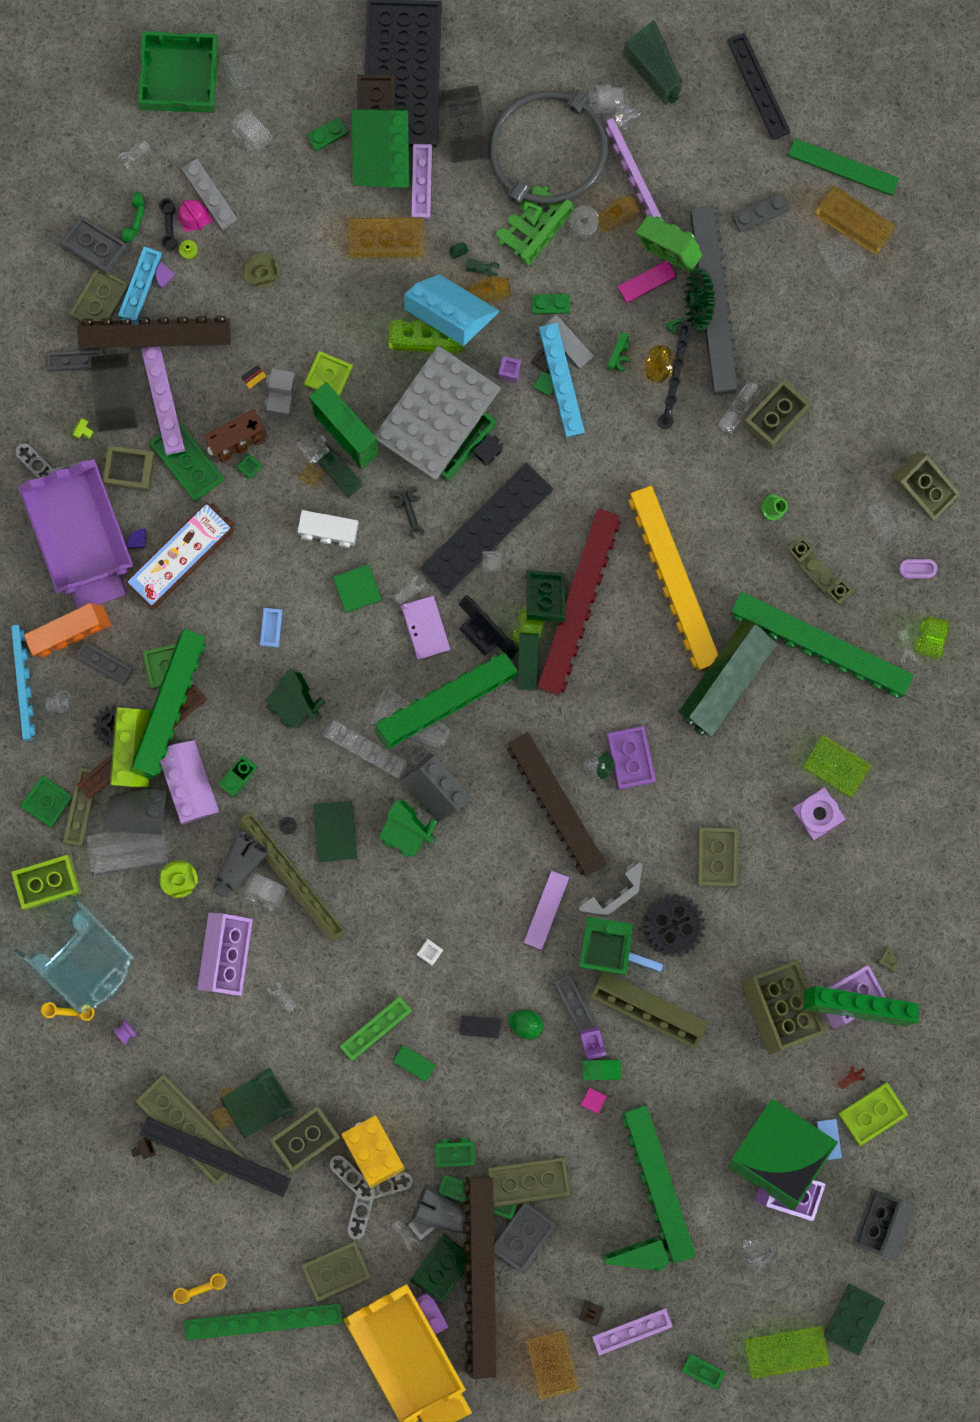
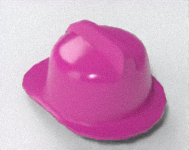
(193, 215)

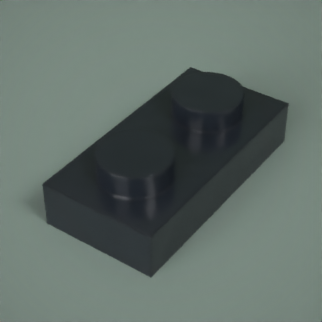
(479, 1026)

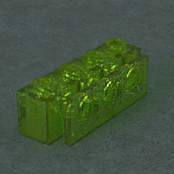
(417, 342)

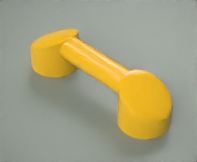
(49, 1010)
(216, 1282)

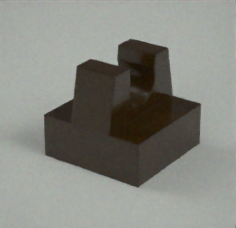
(145, 1148)
(591, 1313)

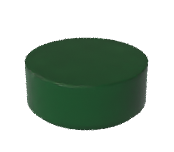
(458, 250)

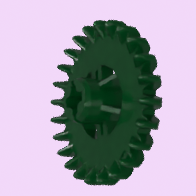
(700, 299)

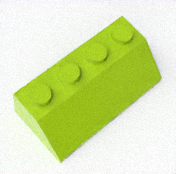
(127, 736)

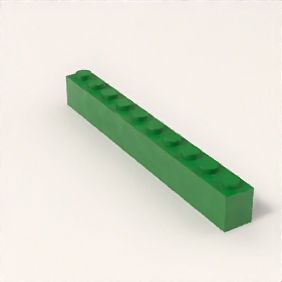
(823, 645)

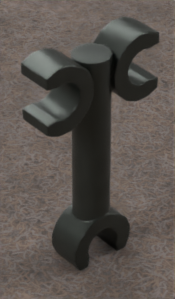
(406, 498)

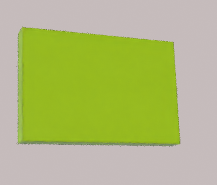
(873, 1114)

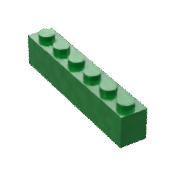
(861, 1006)

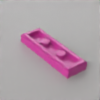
(646, 282)

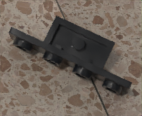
(484, 631)

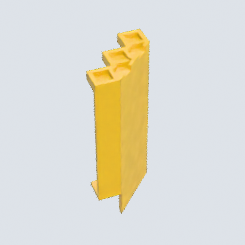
(408, 1359)

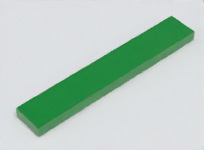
(843, 167)

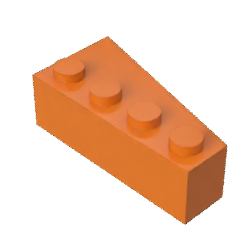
(67, 629)

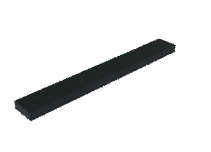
(215, 1156)

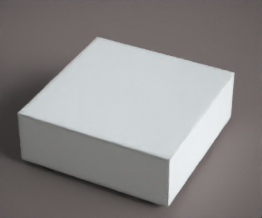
(429, 952)

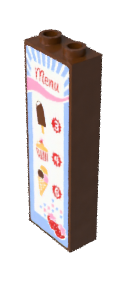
(180, 555)

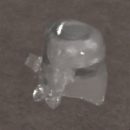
(609, 100)

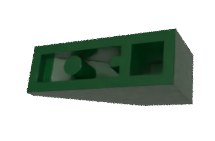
(340, 473)

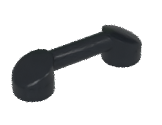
(168, 209)

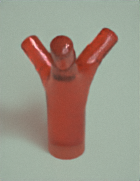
(852, 1077)

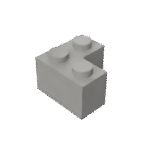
(282, 389)

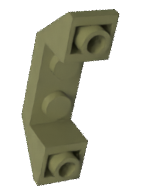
(819, 574)

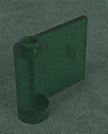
(260, 1103)

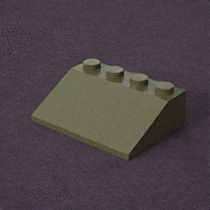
(779, 1007)

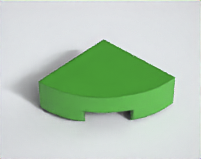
(532, 212)

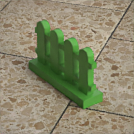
(539, 238)

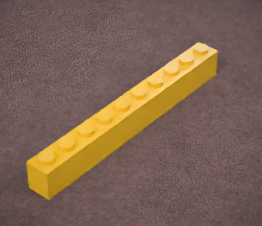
(674, 577)

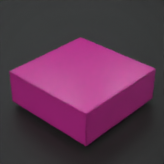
(593, 1100)

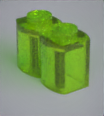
(932, 638)

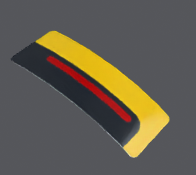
(253, 376)

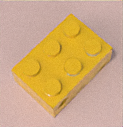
(372, 1151)

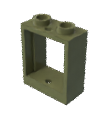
(147, 469)

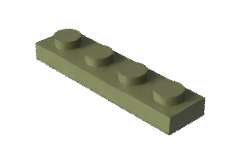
(78, 813)

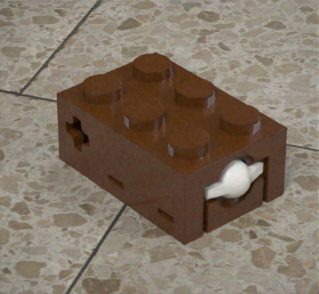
(235, 436)

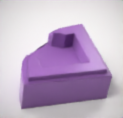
(163, 275)

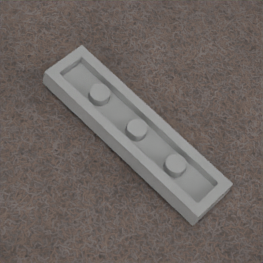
(209, 194)

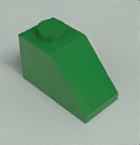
(601, 1070)

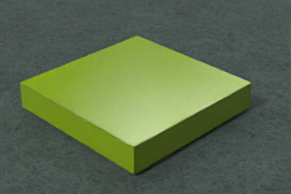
(329, 370)

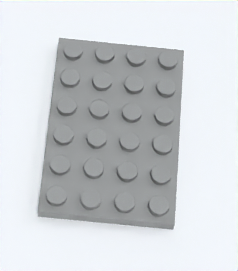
(437, 413)

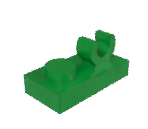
(622, 345)

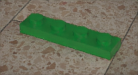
(453, 1188)

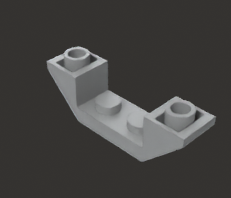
(591, 905)

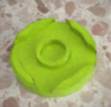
(178, 878)

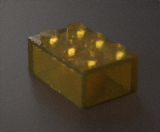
(552, 1364)

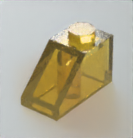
(618, 213)
(491, 289)

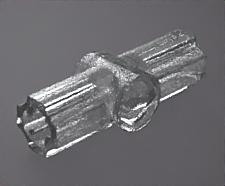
(733, 416)

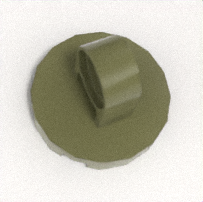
(261, 269)

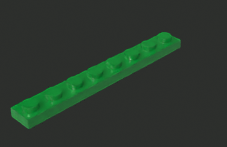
(263, 1321)

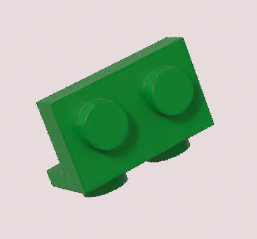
(454, 1154)

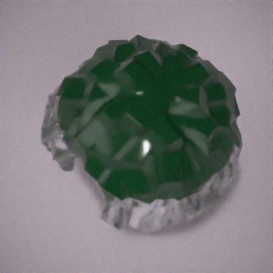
(599, 765)

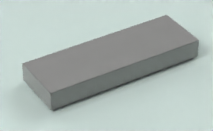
(572, 345)

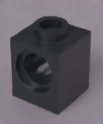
(488, 449)

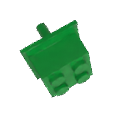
(406, 830)
(606, 946)

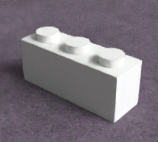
(327, 528)

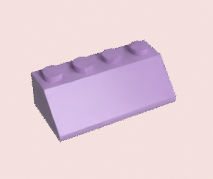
(188, 782)
(225, 954)

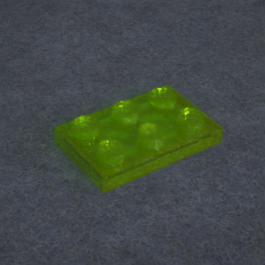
(837, 766)

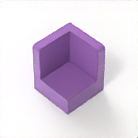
(509, 369)

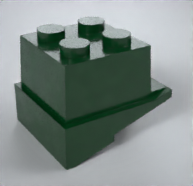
(293, 701)

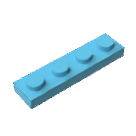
(140, 284)

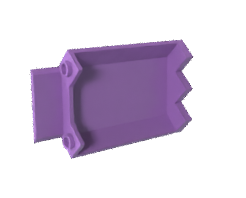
(78, 533)

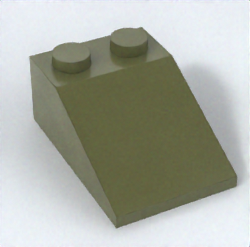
(926, 485)

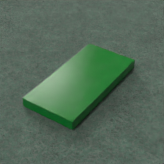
(189, 467)

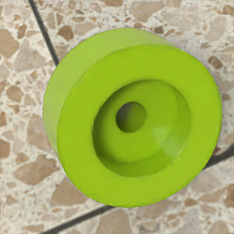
(188, 249)

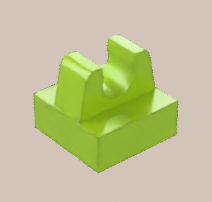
(81, 430)

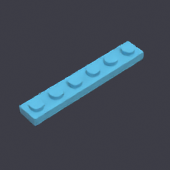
(561, 380)
(24, 691)

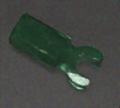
(481, 267)

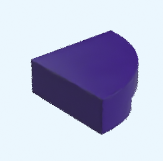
(137, 539)

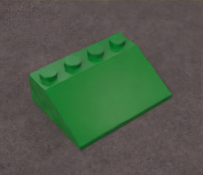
(380, 147)
(643, 1255)

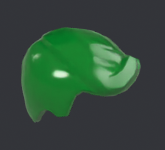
(526, 1024)

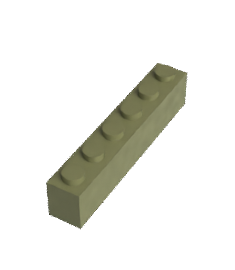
(649, 1009)

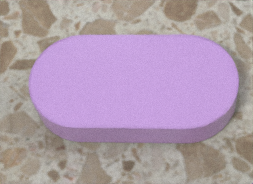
(918, 568)

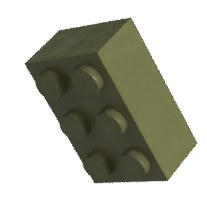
(777, 414)
(305, 1138)

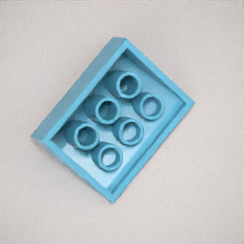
(448, 308)

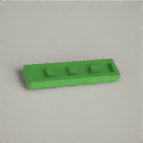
(376, 1028)

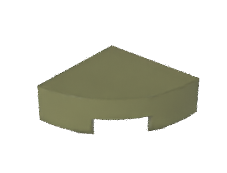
(888, 960)

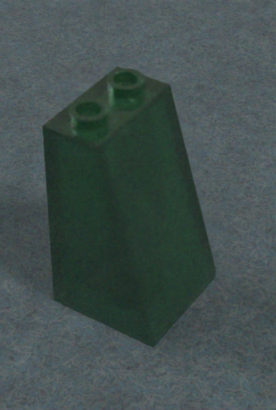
(653, 62)

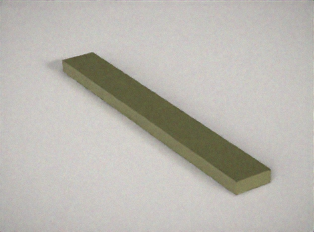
(293, 879)

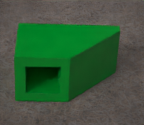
(238, 776)

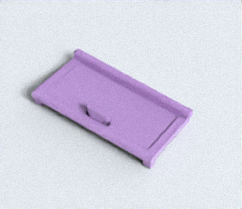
(428, 626)

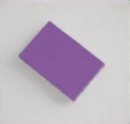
(631, 757)

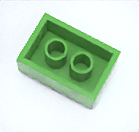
(669, 243)

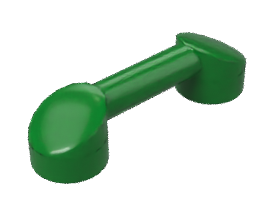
(130, 233)

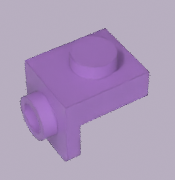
(592, 1043)

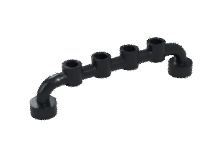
(683, 331)

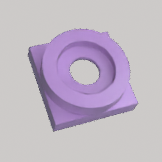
(816, 827)

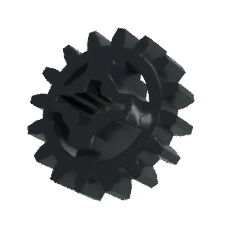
(104, 725)

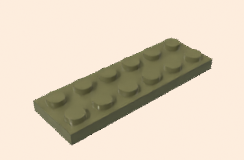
(170, 1106)

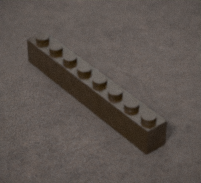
(154, 332)
(556, 804)

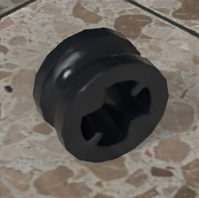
(284, 830)

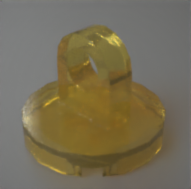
(659, 364)

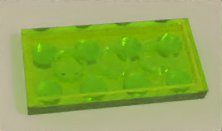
(787, 1352)

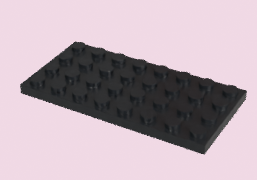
(405, 42)

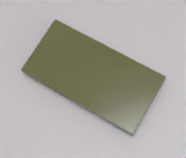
(530, 1182)

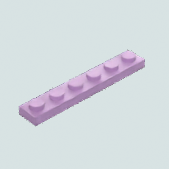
(628, 164)
(163, 400)

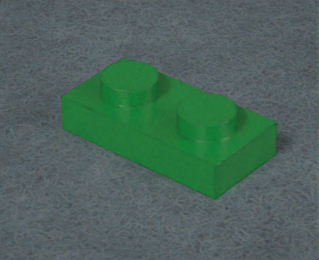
(327, 134)
(551, 304)
(703, 1371)

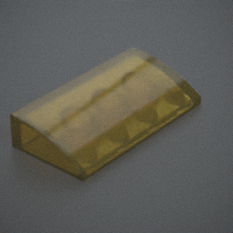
(855, 220)
(386, 237)

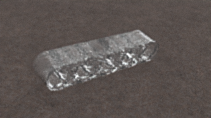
(366, 749)

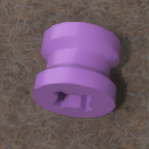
(125, 1032)

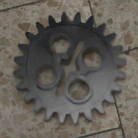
(682, 941)

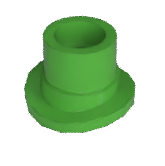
(773, 507)

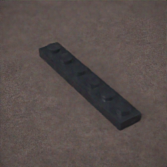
(758, 86)

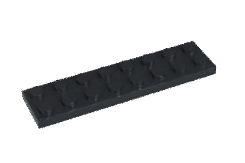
(486, 528)

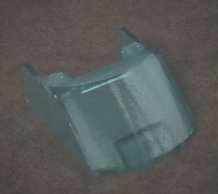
(87, 966)

